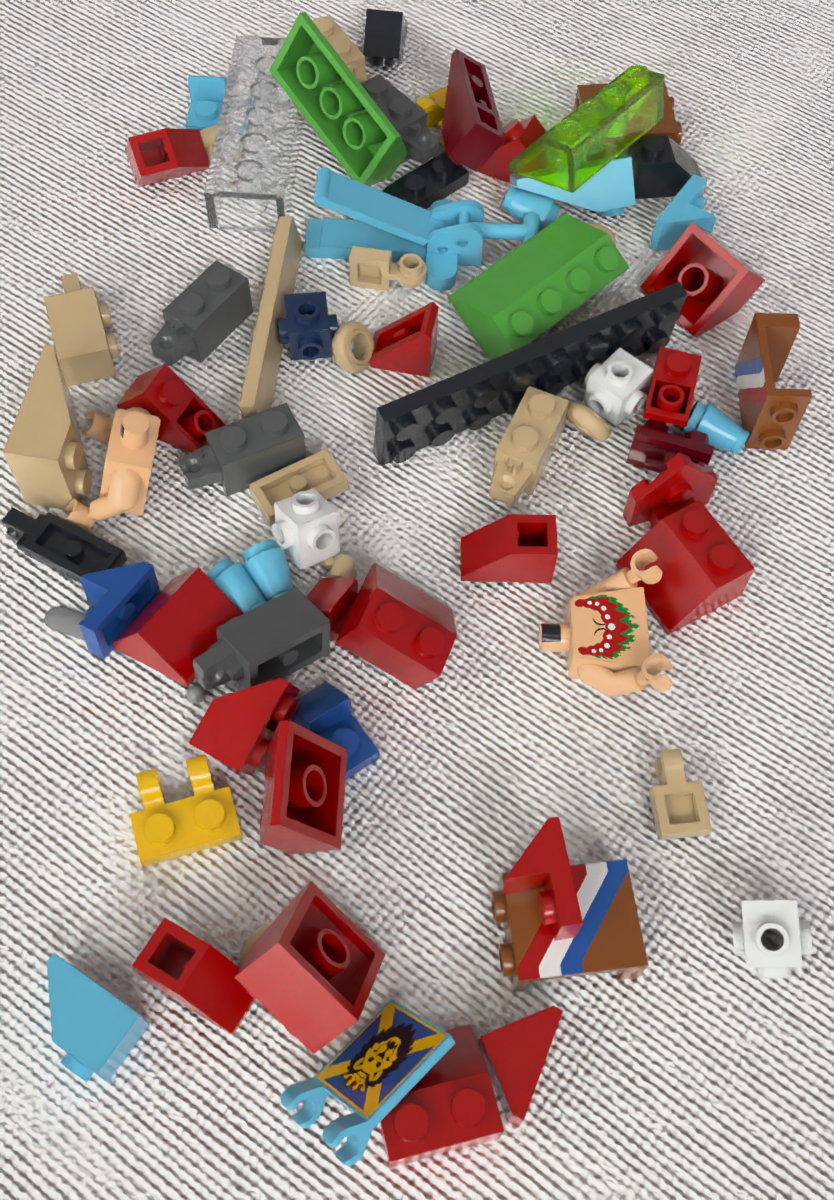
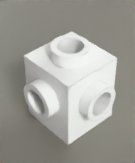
(617, 386)
(307, 528)
(776, 914)

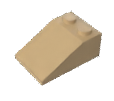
(46, 440)

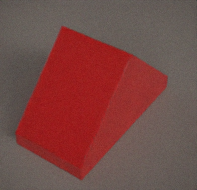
(408, 343)
(517, 1058)

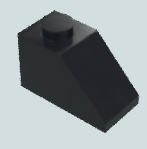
(384, 37)
(660, 167)

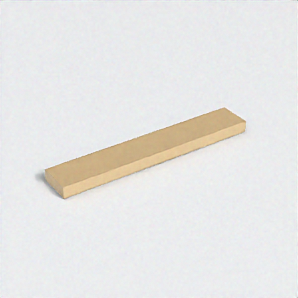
(266, 346)

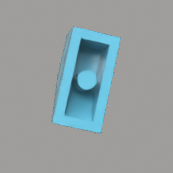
(89, 1022)

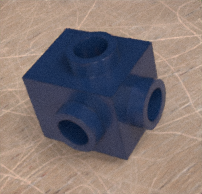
(308, 335)

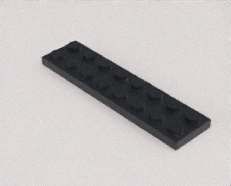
(499, 385)

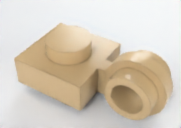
(375, 270)

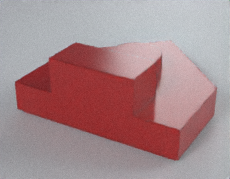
(670, 491)

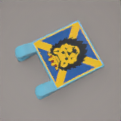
(369, 1077)

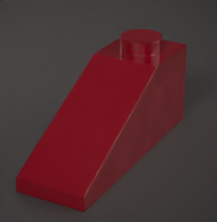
(470, 114)

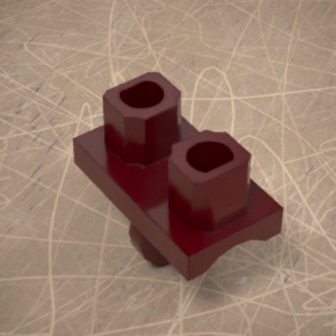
(655, 446)

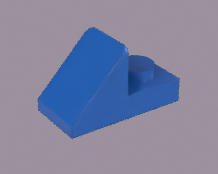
(115, 601)
(329, 715)

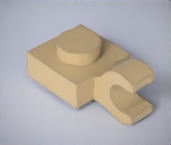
(676, 804)

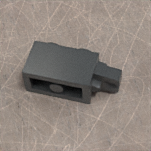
(405, 117)
(203, 315)
(246, 451)
(265, 643)

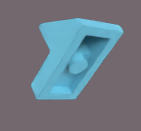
(206, 101)
(680, 213)

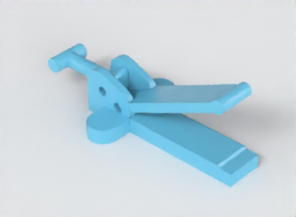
(441, 236)

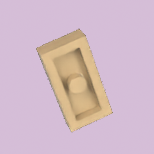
(314, 471)

